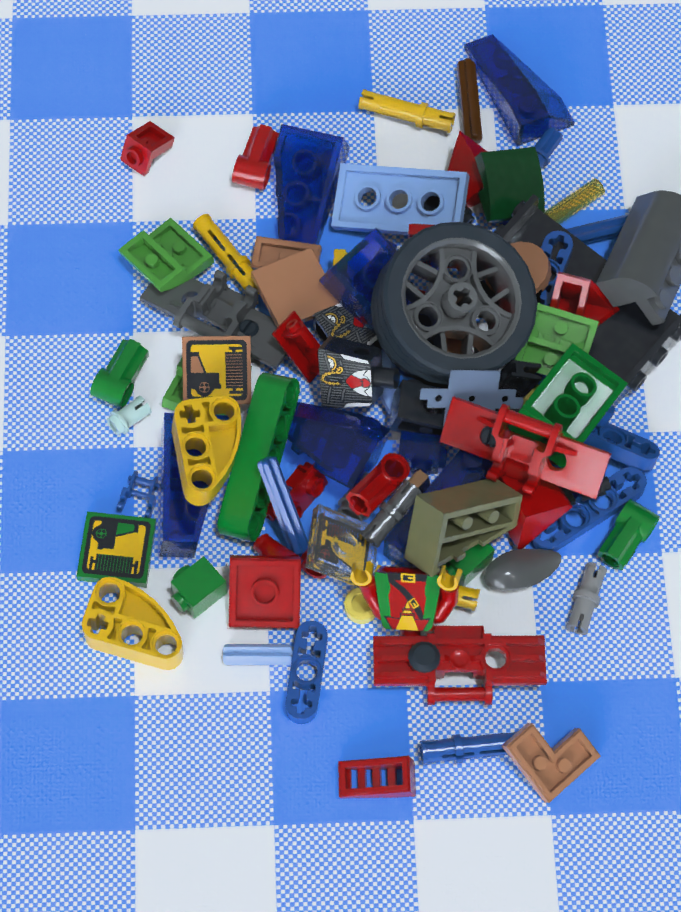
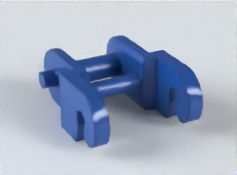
(128, 492)

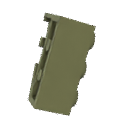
(457, 519)

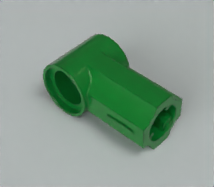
(117, 380)
(631, 528)

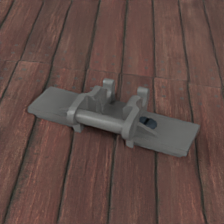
(221, 308)

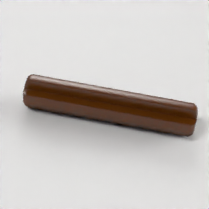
(469, 99)

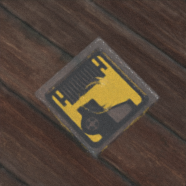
(337, 544)

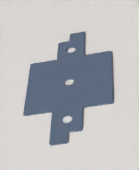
(476, 383)

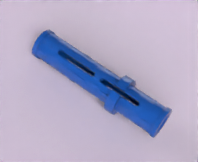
(461, 748)

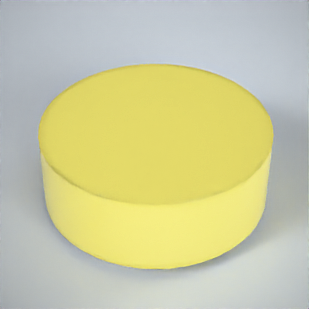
(357, 608)

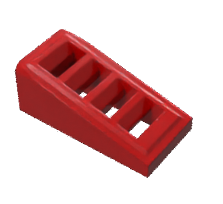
(390, 764)

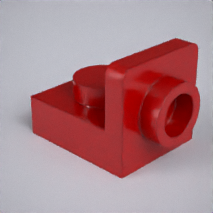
(144, 145)

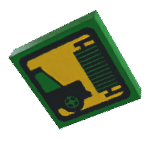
(116, 548)

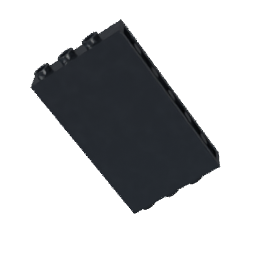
(625, 340)

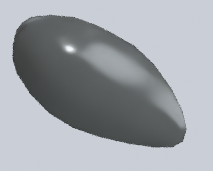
(521, 569)

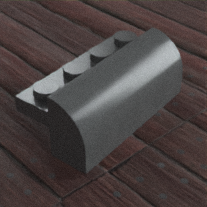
(646, 256)

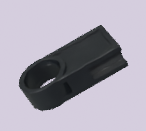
(519, 376)

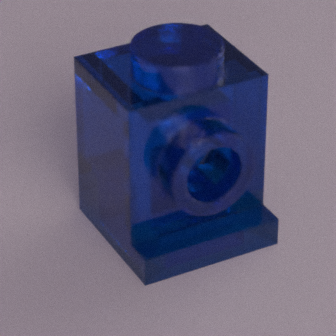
(422, 452)

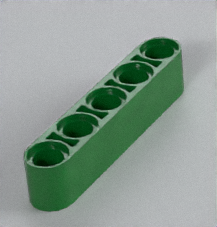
(262, 436)

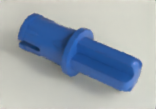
(547, 144)

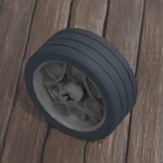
(453, 302)

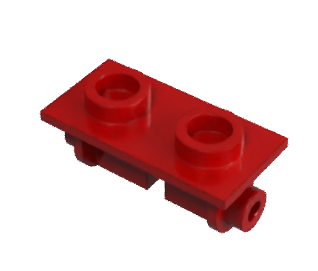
(299, 345)
(305, 485)

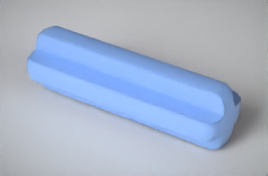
(257, 654)

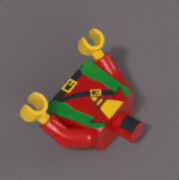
(408, 596)

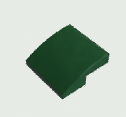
(507, 180)

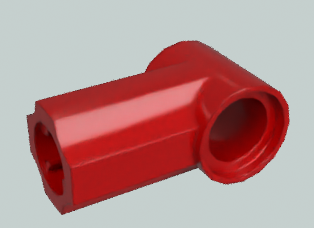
(254, 165)
(378, 484)

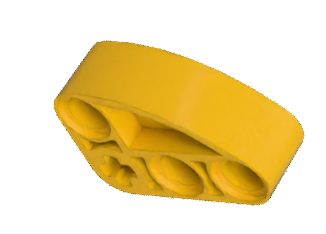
(212, 437)
(130, 614)

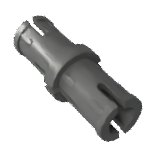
(391, 513)

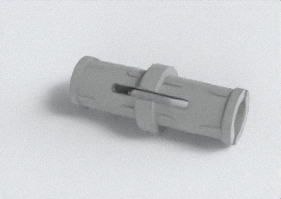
(586, 598)

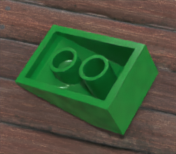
(573, 395)

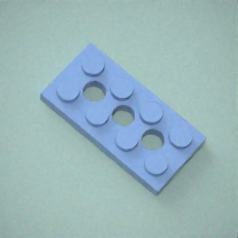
(387, 183)

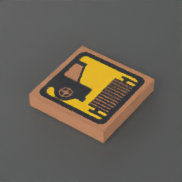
(217, 367)

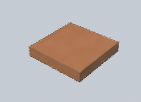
(293, 286)

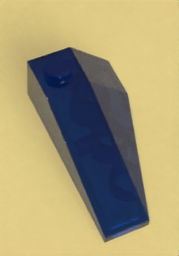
(306, 181)
(338, 441)

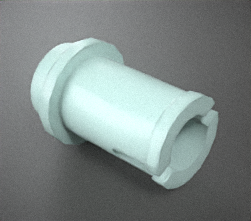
(122, 420)

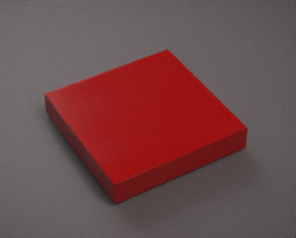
(264, 591)

